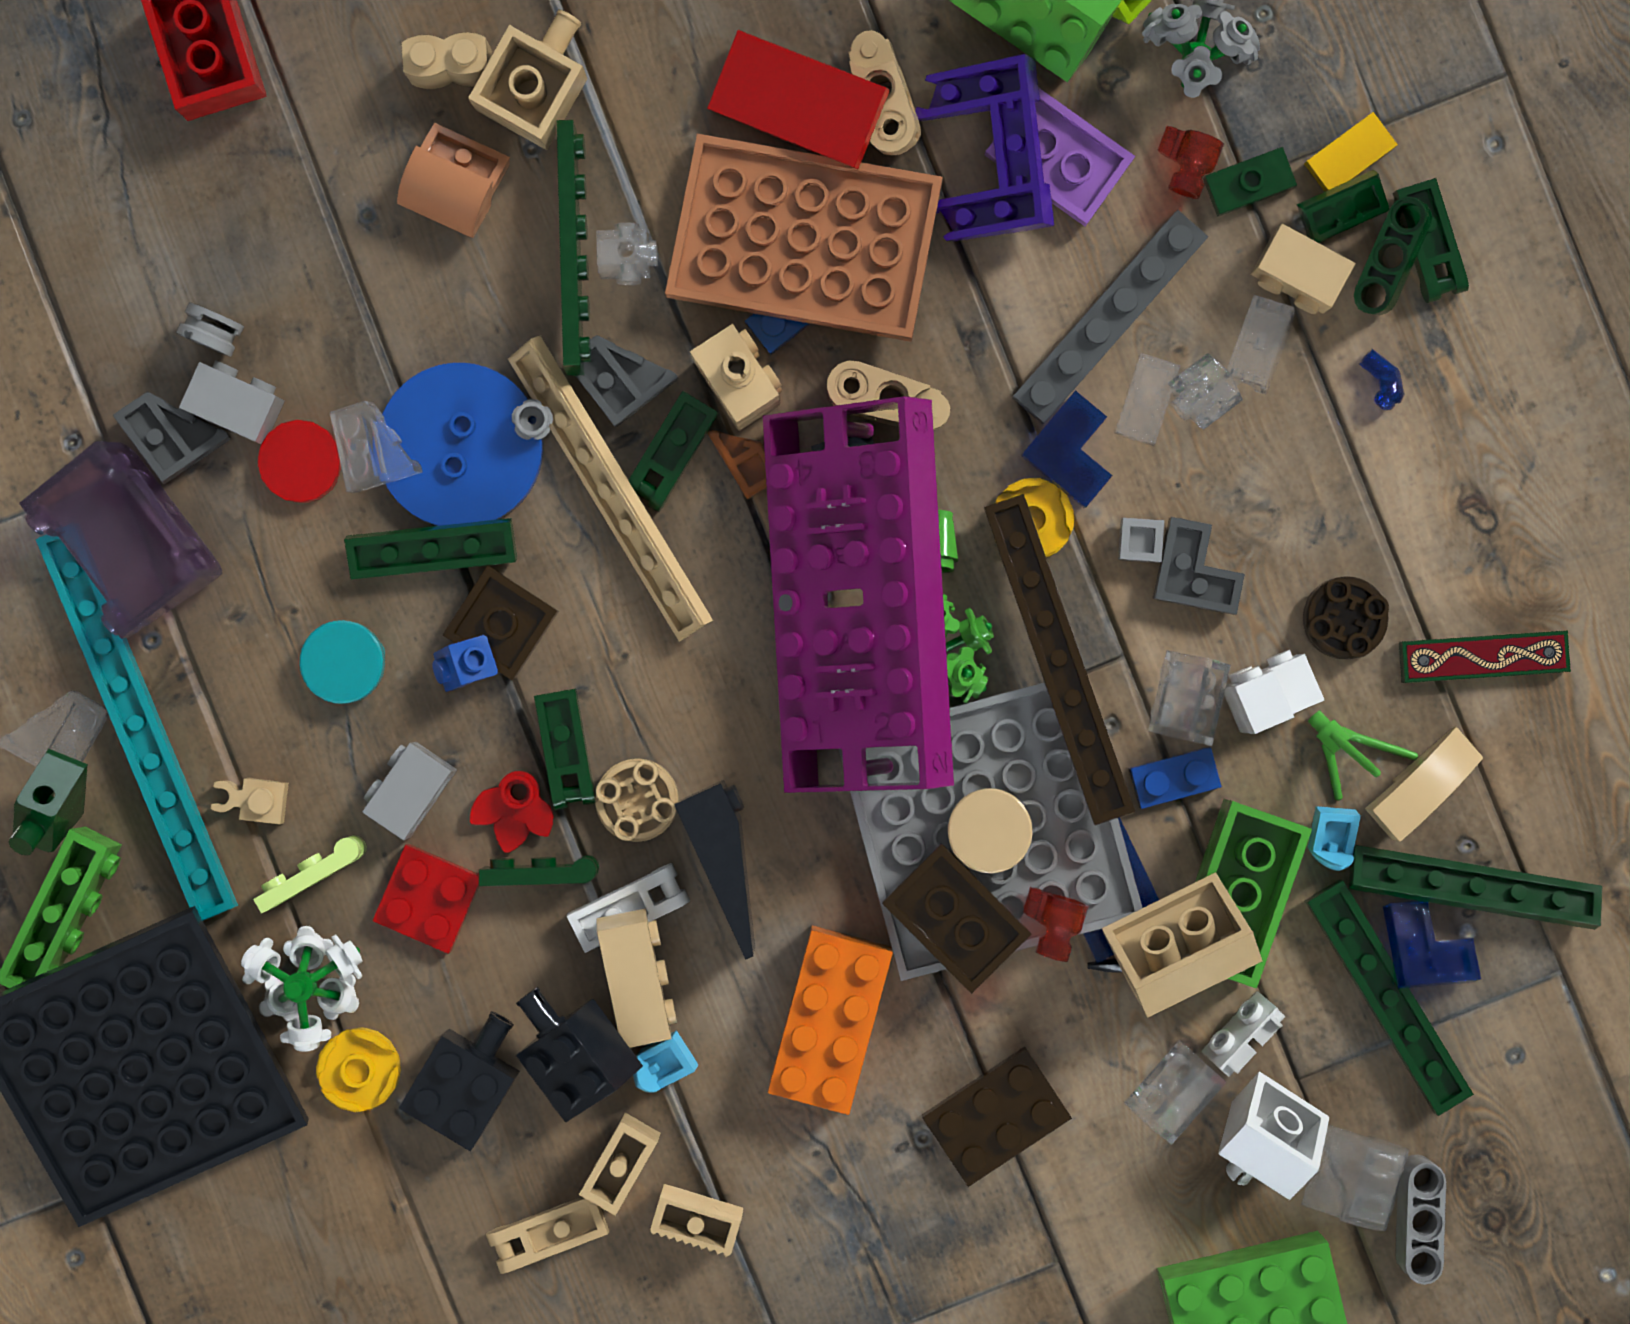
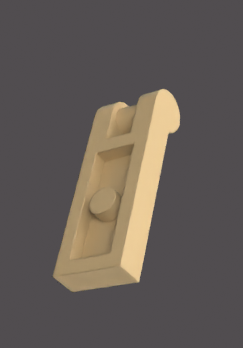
(548, 1233)

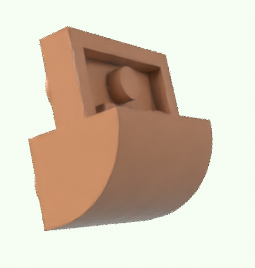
(452, 180)

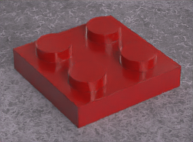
(427, 898)

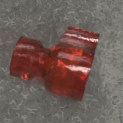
(1196, 155)
(1060, 917)

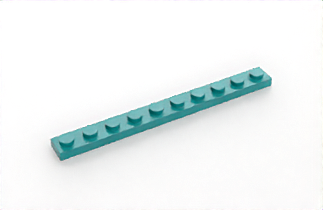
(141, 736)

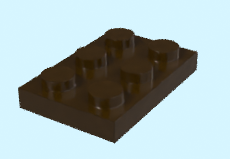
(956, 918)
(996, 1116)

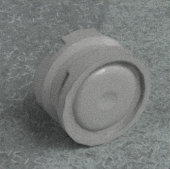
(208, 333)

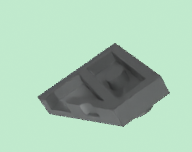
(622, 380)
(168, 436)

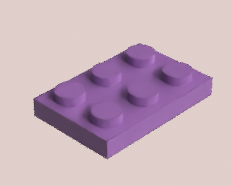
(1075, 159)

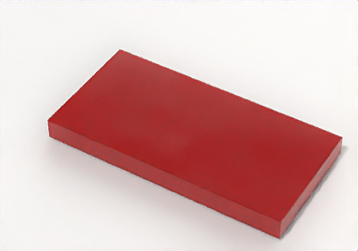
(798, 99)

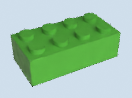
(1050, 31)
(1257, 864)
(1257, 1284)

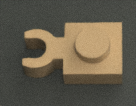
(258, 800)

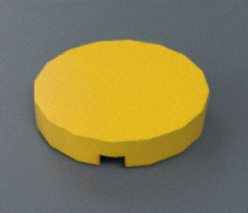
(1049, 510)
(358, 1069)

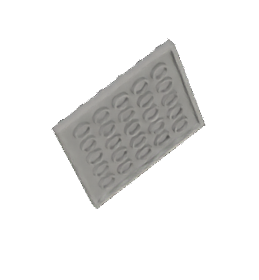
(1013, 747)

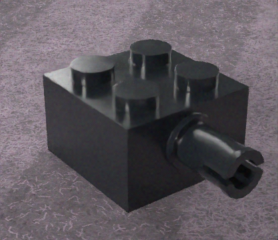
(574, 1056)
(462, 1083)

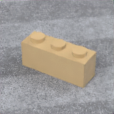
(636, 977)

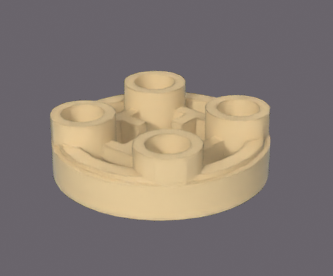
(636, 800)
(990, 830)

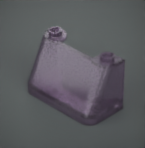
(123, 535)

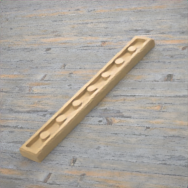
(610, 489)

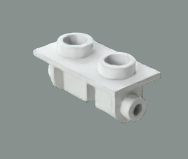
(1229, 1046)

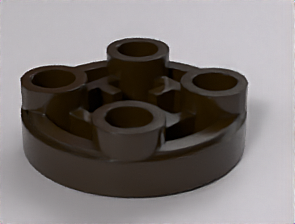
(1345, 617)

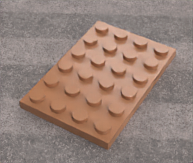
(803, 237)

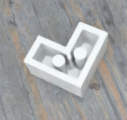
(1271, 694)

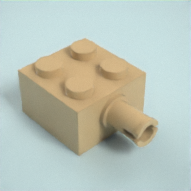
(531, 81)
(736, 377)

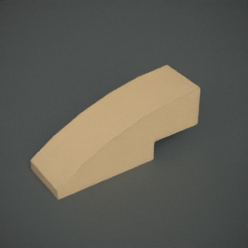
(1424, 785)

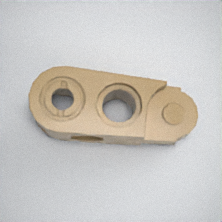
(875, 61)
(874, 382)

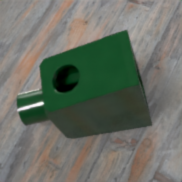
(40, 817)

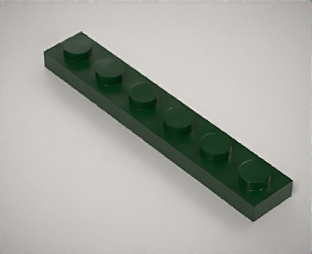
(573, 265)
(1476, 887)
(1393, 1007)

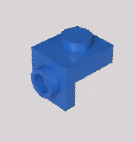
(464, 663)

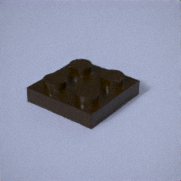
(508, 618)

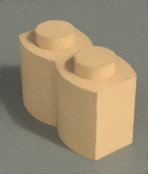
(439, 62)

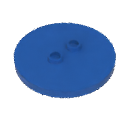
(464, 439)

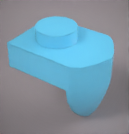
(1334, 836)
(663, 1064)

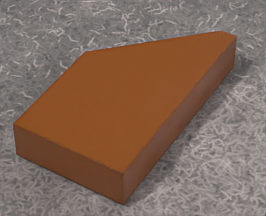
(744, 460)

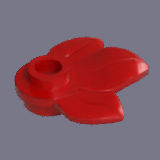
(513, 816)

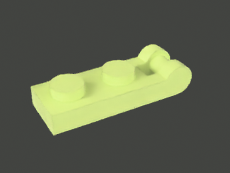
(311, 872)

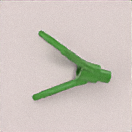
(1337, 737)

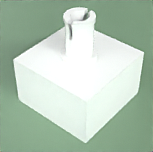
(1273, 1137)

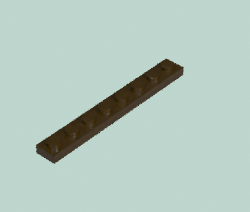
(1059, 660)

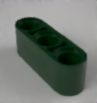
(1392, 234)

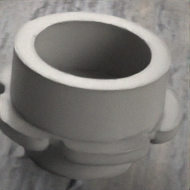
(543, 419)

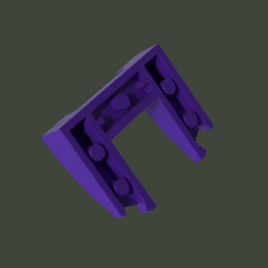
(1009, 92)

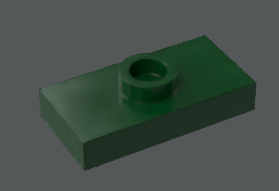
(1250, 181)
(1343, 207)

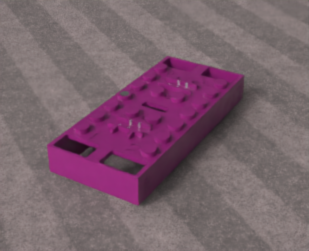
(869, 525)

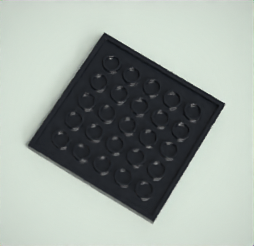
(140, 1068)

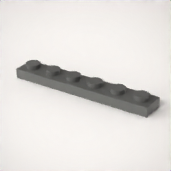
(1110, 317)

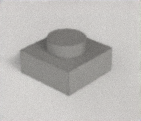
(1141, 540)

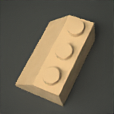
(1182, 944)

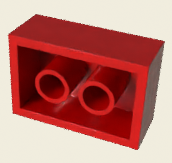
(204, 55)

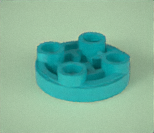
(342, 662)

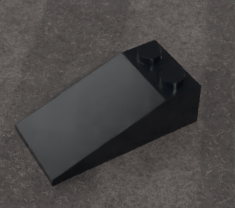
(717, 837)

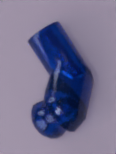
(1388, 377)

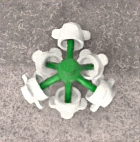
(288, 993)

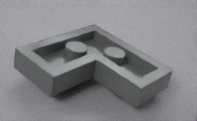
(1185, 578)

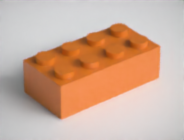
(830, 1020)

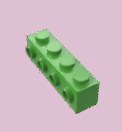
(62, 906)

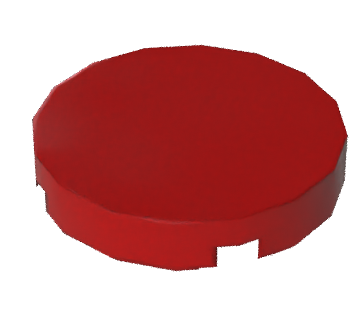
(299, 461)

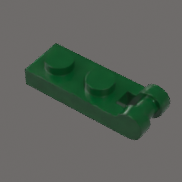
(1439, 244)
(672, 449)
(564, 747)
(541, 871)

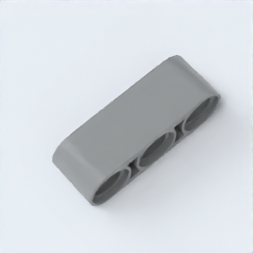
(1431, 1235)

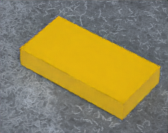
(1351, 153)

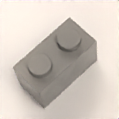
(232, 403)
(408, 789)

